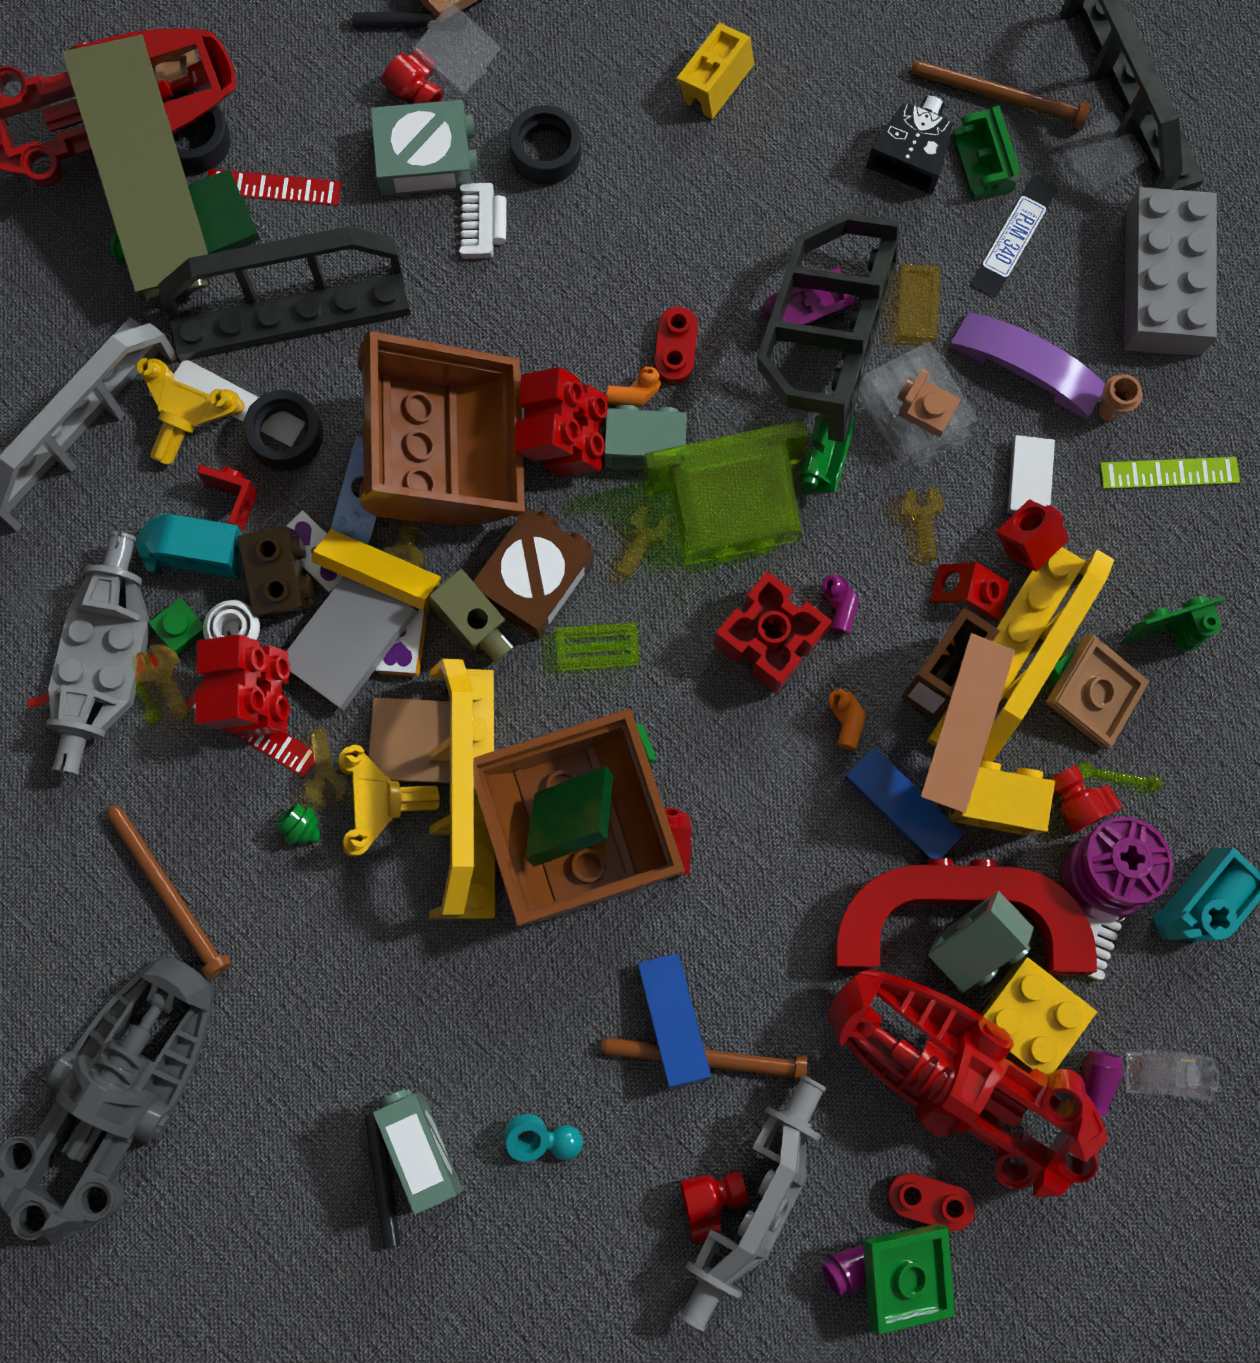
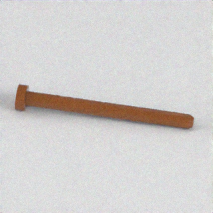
(1004, 93)
(214, 964)
(715, 1059)

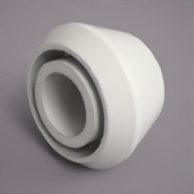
(228, 618)

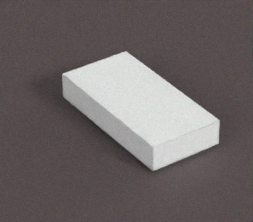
(1030, 471)

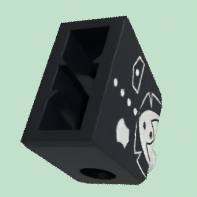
(913, 145)

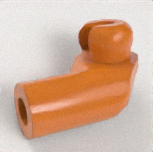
(638, 392)
(849, 715)

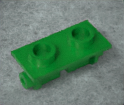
(826, 461)

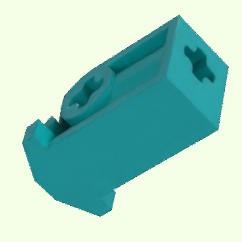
(190, 545)
(1212, 899)

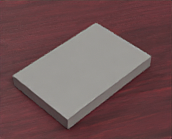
(347, 640)

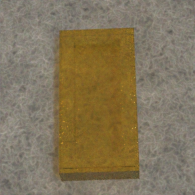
(918, 303)

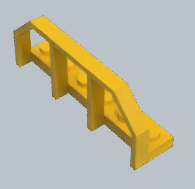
(1026, 623)
(471, 871)

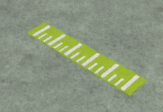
(1170, 472)

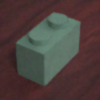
(637, 432)
(982, 942)

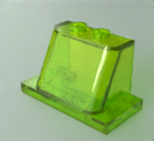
(731, 491)

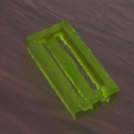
(597, 661)

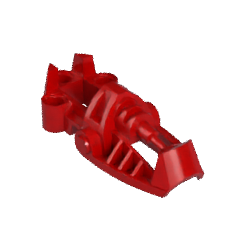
(211, 74)
(968, 1084)

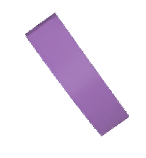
(1032, 359)

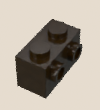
(276, 572)

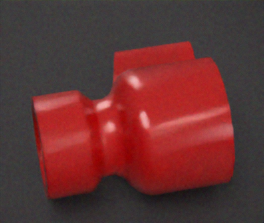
(407, 79)
(1080, 804)
(706, 1197)

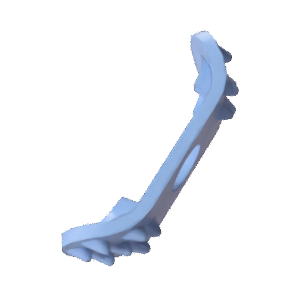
(349, 514)

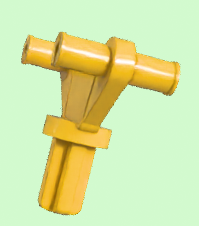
(182, 407)
(377, 799)

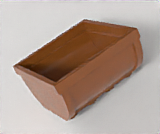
(439, 432)
(639, 837)

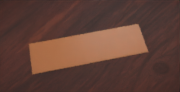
(968, 723)

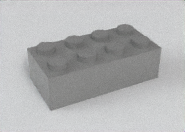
(1170, 272)

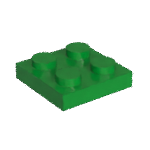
(908, 1278)

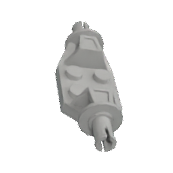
(97, 654)
(758, 1228)

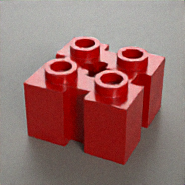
(561, 422)
(767, 608)
(242, 686)

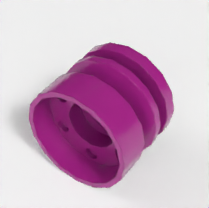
(1117, 868)

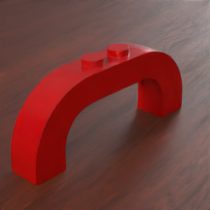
(1060, 919)

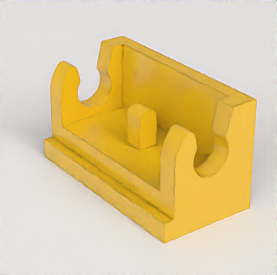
(716, 69)

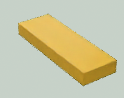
(375, 569)

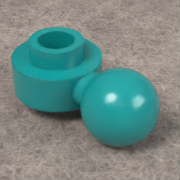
(563, 1142)

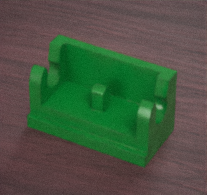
(986, 154)

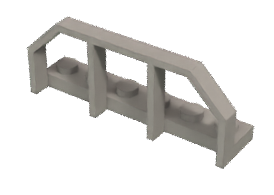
(74, 411)

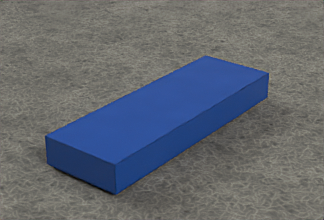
(903, 805)
(674, 1021)

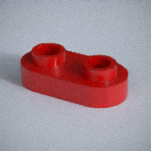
(676, 343)
(931, 1201)

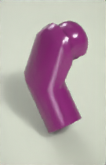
(842, 600)

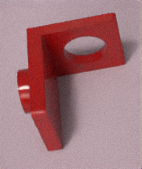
(232, 482)
(976, 587)

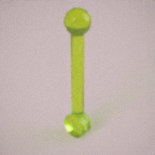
(152, 713)
(1153, 783)

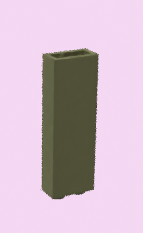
(136, 160)

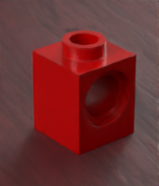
(1033, 534)

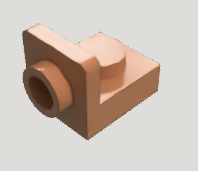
(926, 404)

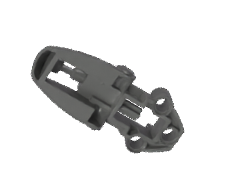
(111, 1092)

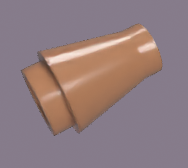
(1119, 397)

